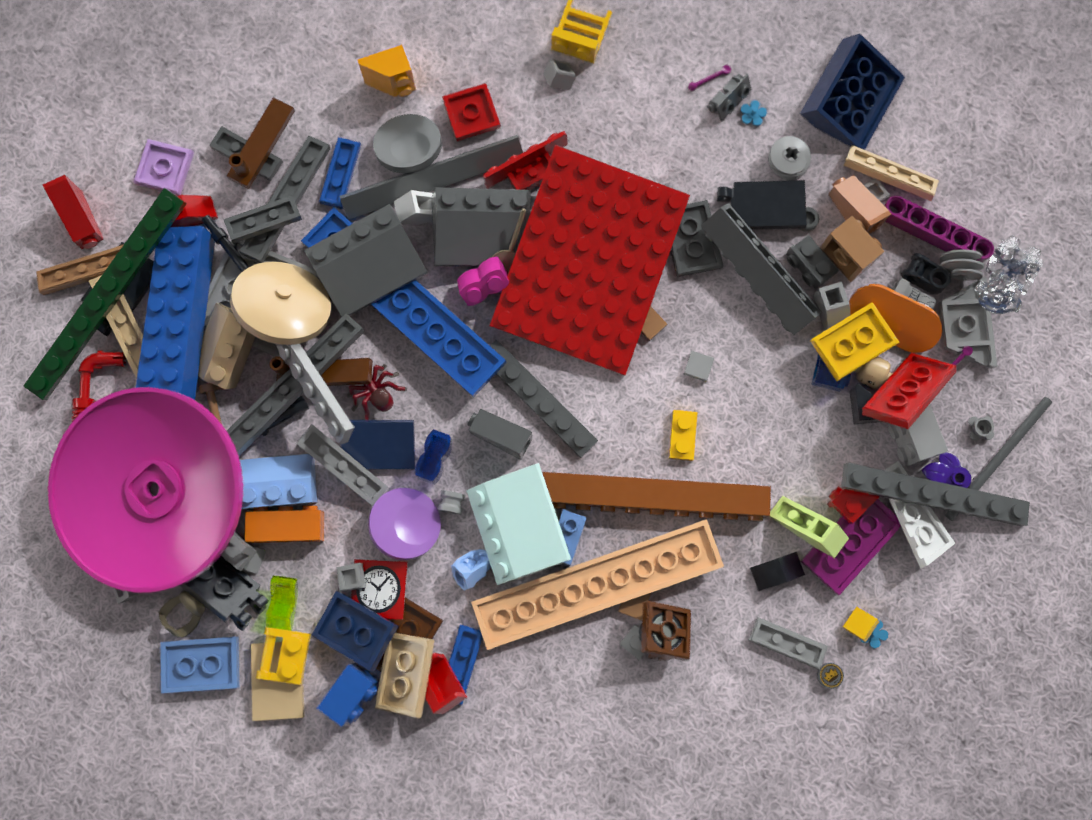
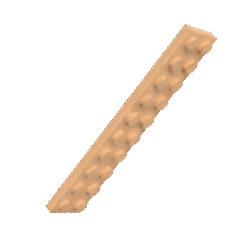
(597, 584)

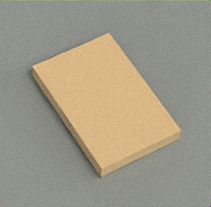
(405, 675)
(272, 698)

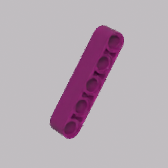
(924, 231)

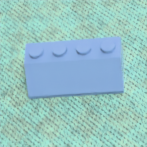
(278, 481)

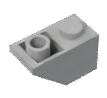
(832, 303)

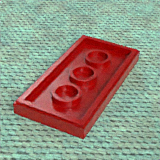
(909, 390)

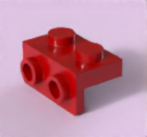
(850, 503)

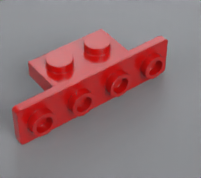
(529, 167)

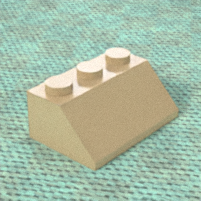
(224, 349)

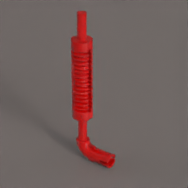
(86, 368)

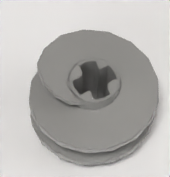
(796, 165)
(963, 264)

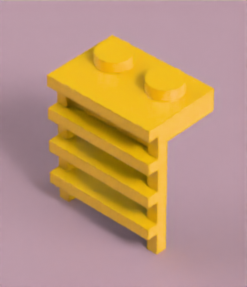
(575, 44)

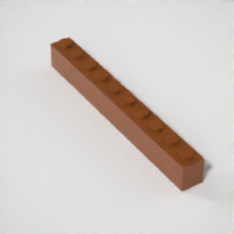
(658, 496)

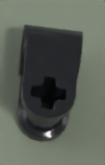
(924, 274)

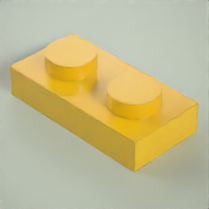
(683, 435)

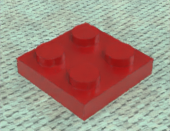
(471, 112)

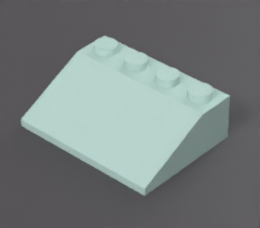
(518, 524)

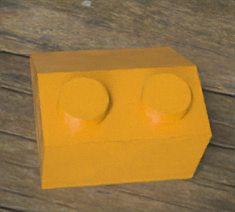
(388, 72)

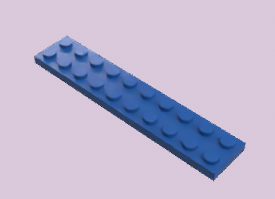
(427, 323)

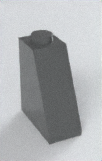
(500, 433)

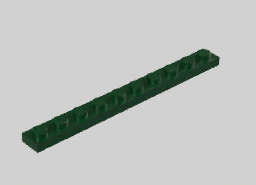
(105, 294)

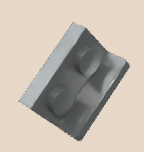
(811, 262)

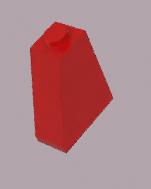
(73, 211)

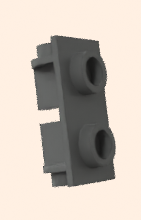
(737, 90)

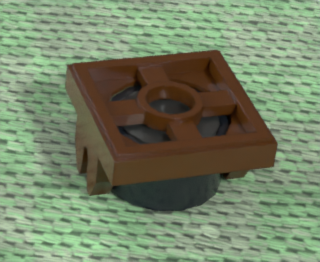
(665, 629)

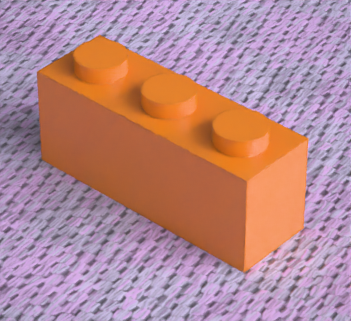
(284, 525)

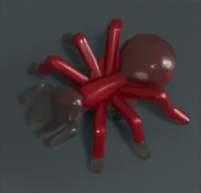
(375, 392)

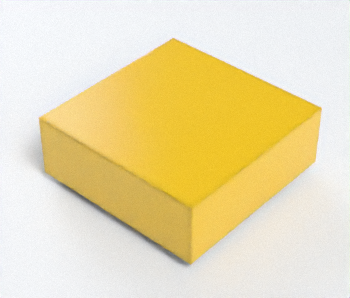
(861, 624)

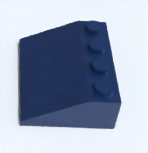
(853, 92)

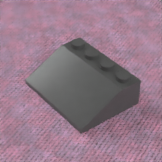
(475, 223)
(366, 261)

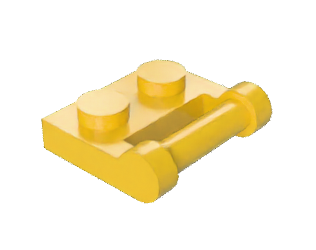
(291, 659)

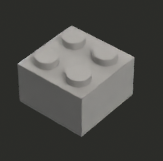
(920, 441)

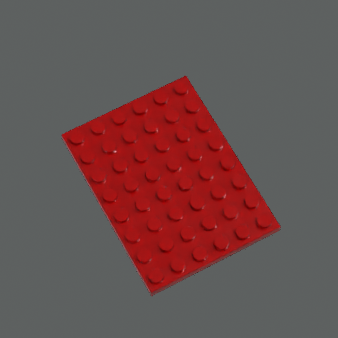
(590, 260)

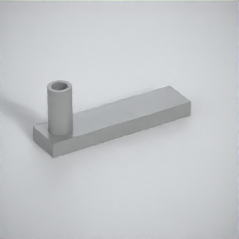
(341, 464)

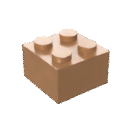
(852, 248)

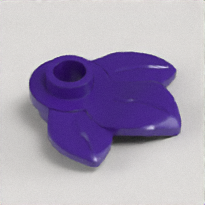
(946, 469)

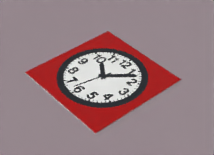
(384, 587)

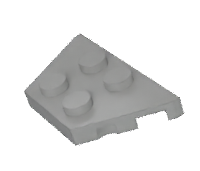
(968, 324)

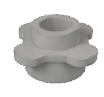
(986, 423)

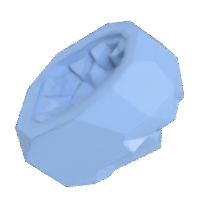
(470, 568)

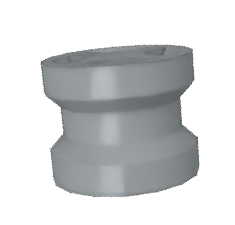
(451, 502)

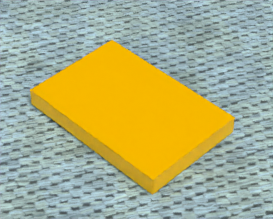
(854, 341)

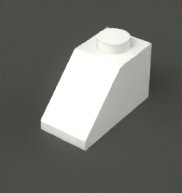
(414, 208)

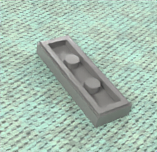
(788, 643)

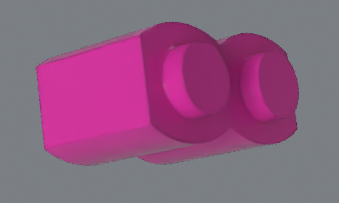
(480, 282)

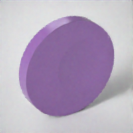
(404, 524)

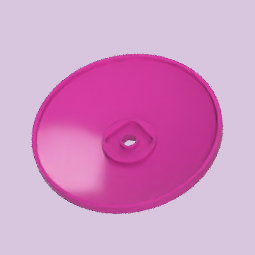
(104, 495)

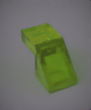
(283, 602)

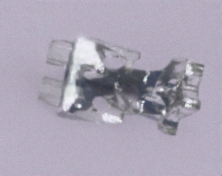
(1003, 289)

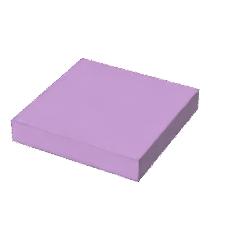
(163, 167)

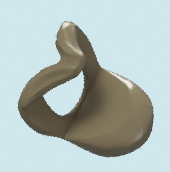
(192, 604)

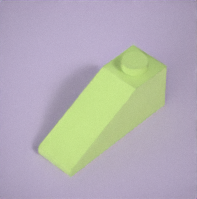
(809, 526)

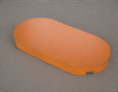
(912, 323)

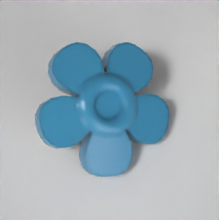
(753, 113)
(877, 633)

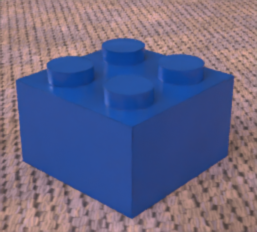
(348, 695)

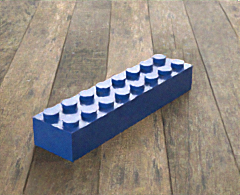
(176, 311)

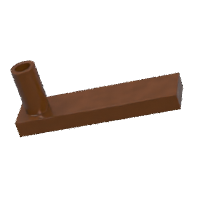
(260, 144)
(340, 373)

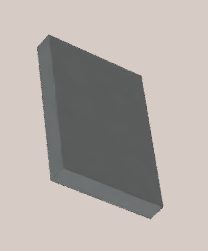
(691, 248)

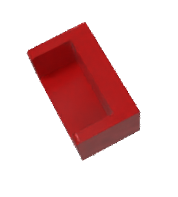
(442, 687)

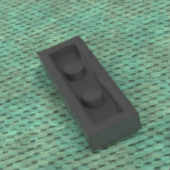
(228, 143)
(262, 219)

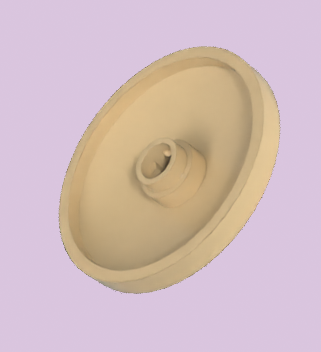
(280, 303)

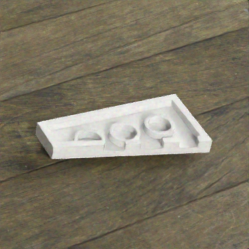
(921, 527)

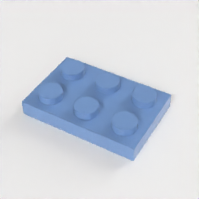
(200, 664)

